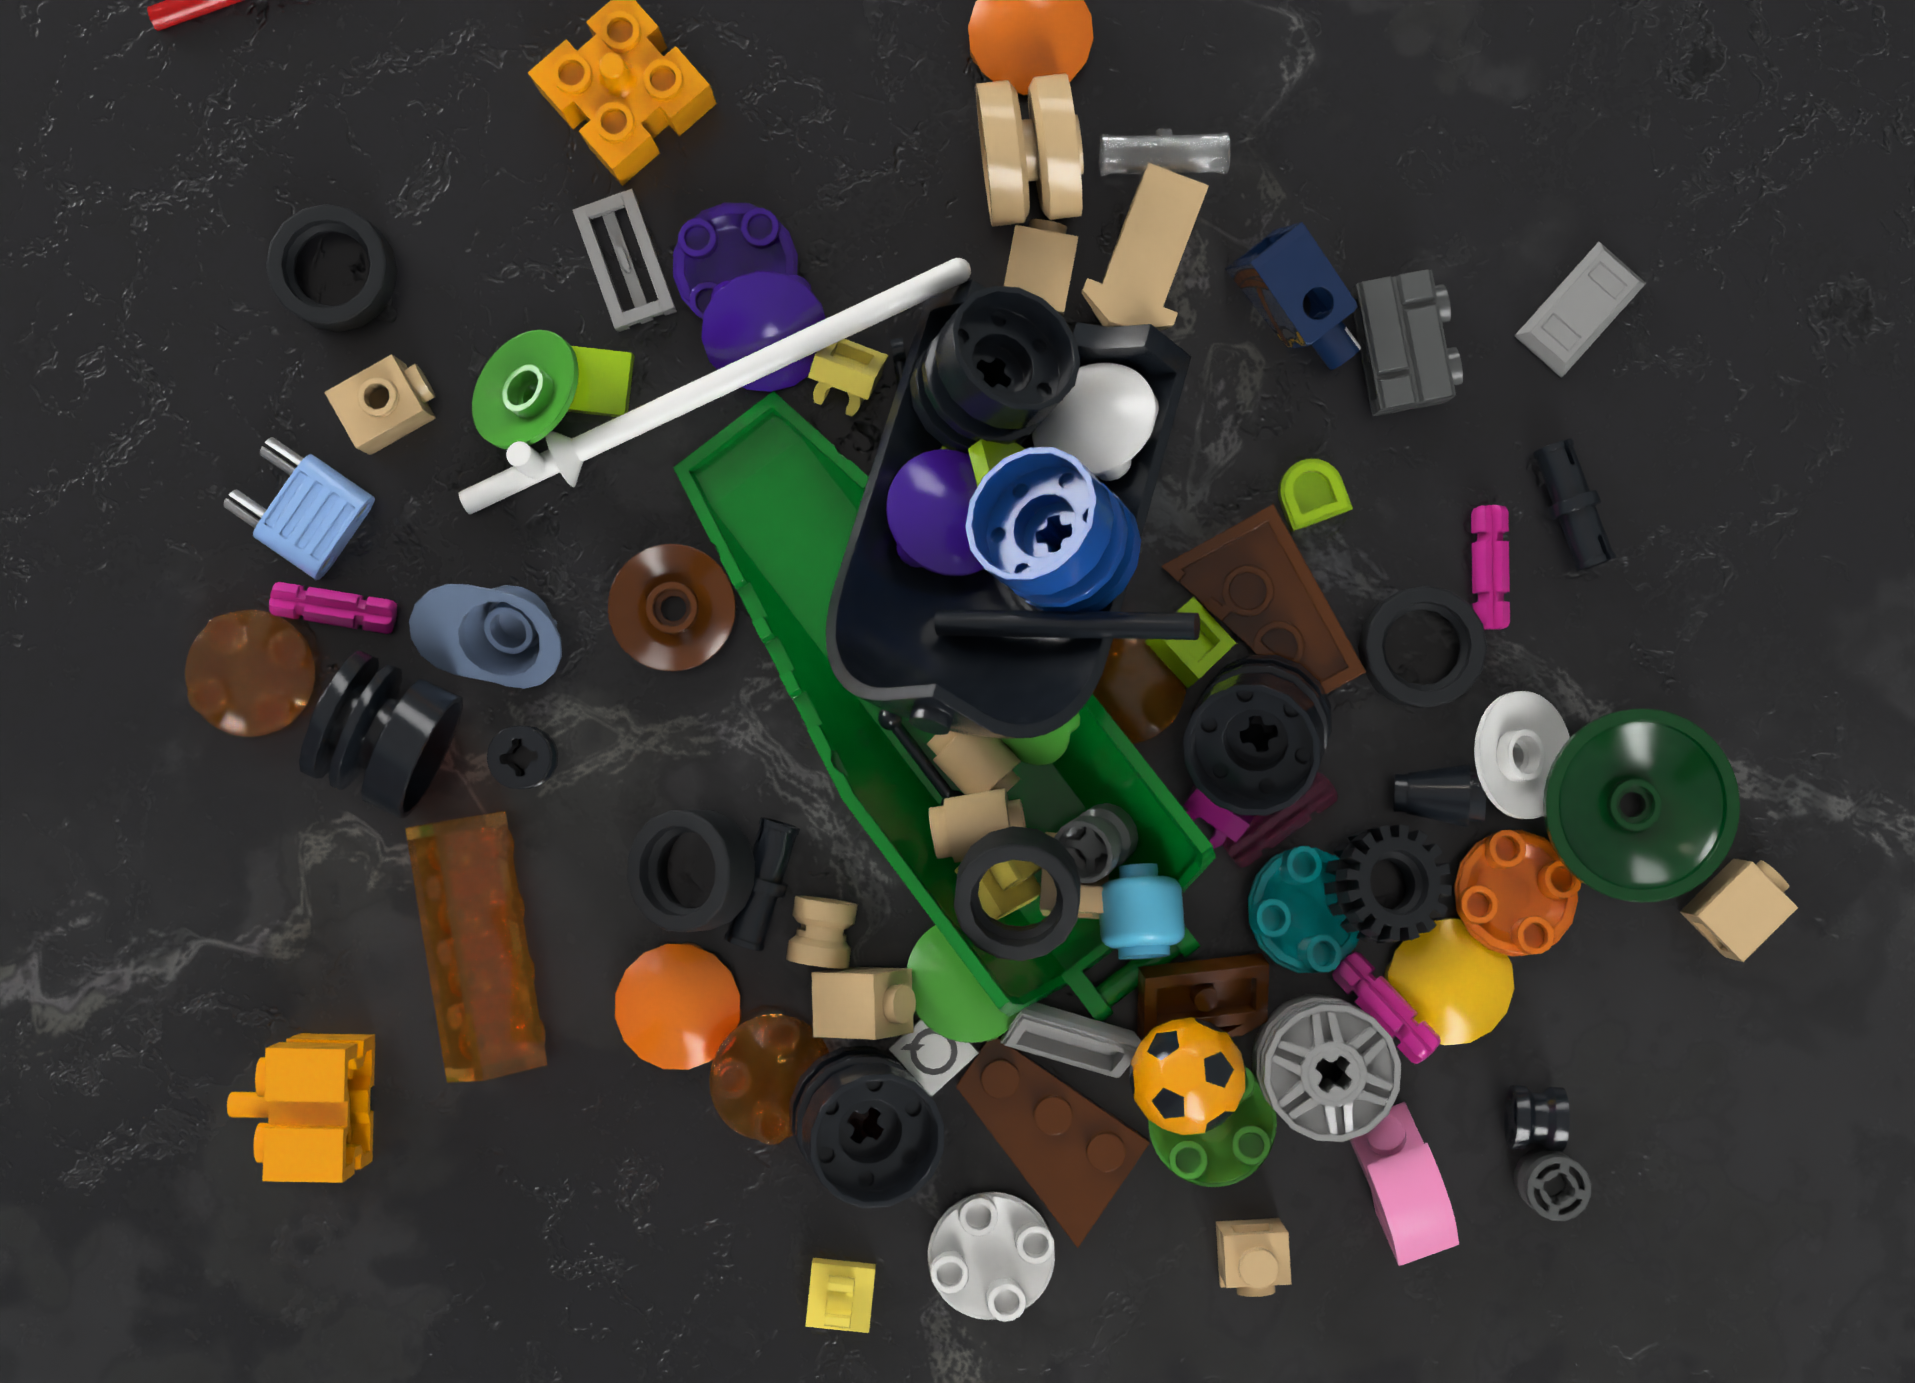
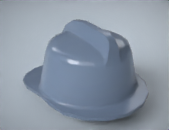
(487, 634)

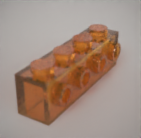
(476, 947)

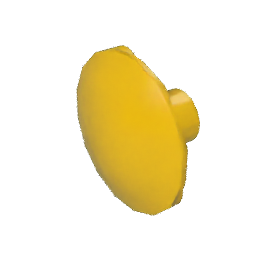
(1452, 982)

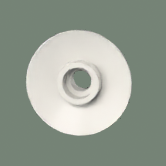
(1516, 750)

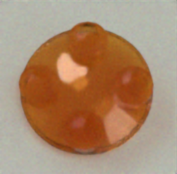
(249, 673)
(1139, 690)
(758, 1074)

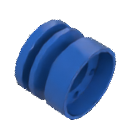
(1053, 531)

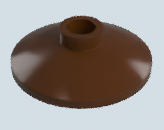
(639, 599)

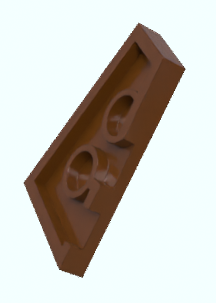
(1269, 597)
(1052, 1133)

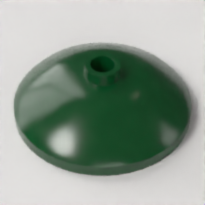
(1683, 813)

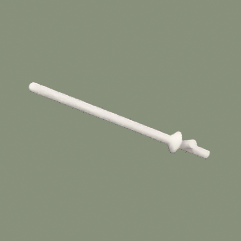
(568, 453)

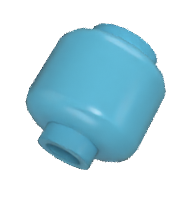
(1142, 912)

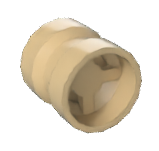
(821, 934)

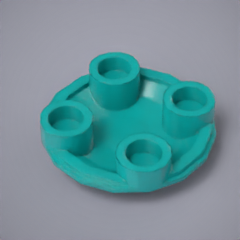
(1293, 914)

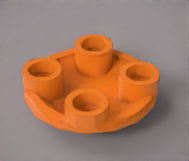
(1029, 39)
(1515, 893)
(677, 1006)

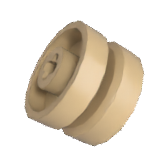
(1032, 149)

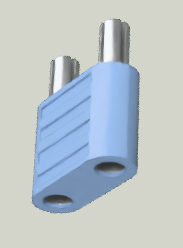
(310, 514)

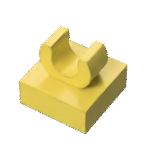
(849, 369)
(1008, 887)
(840, 1295)

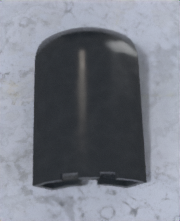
(885, 610)

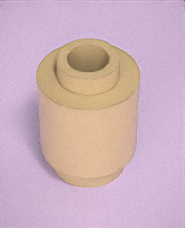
(975, 762)
(970, 818)

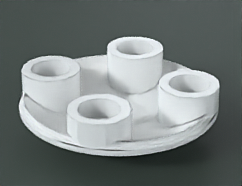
(1102, 419)
(991, 1256)

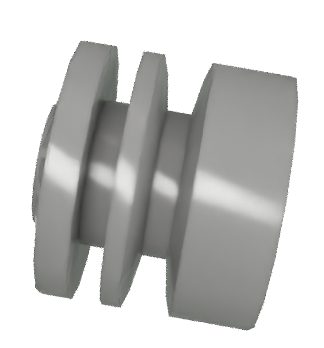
(1320, 1028)

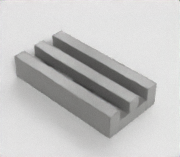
(643, 311)

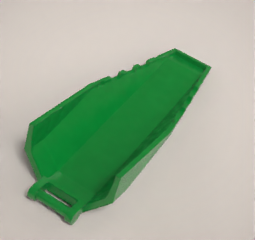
(781, 519)

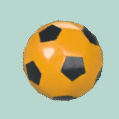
(1187, 1076)

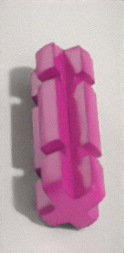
(1491, 565)
(333, 607)
(1387, 1006)

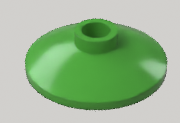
(525, 389)

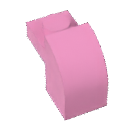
(1406, 1188)

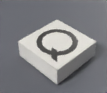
(931, 1056)

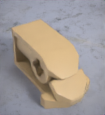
(1147, 251)

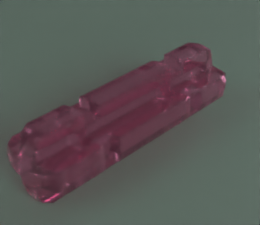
(1274, 828)

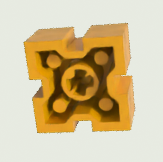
(623, 87)
(315, 1107)

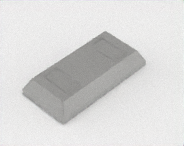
(1580, 309)
(1072, 1039)

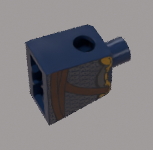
(1279, 276)

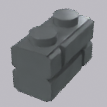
(1405, 342)

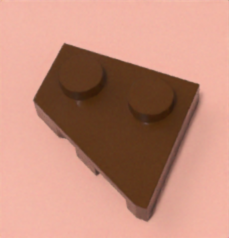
(1217, 990)

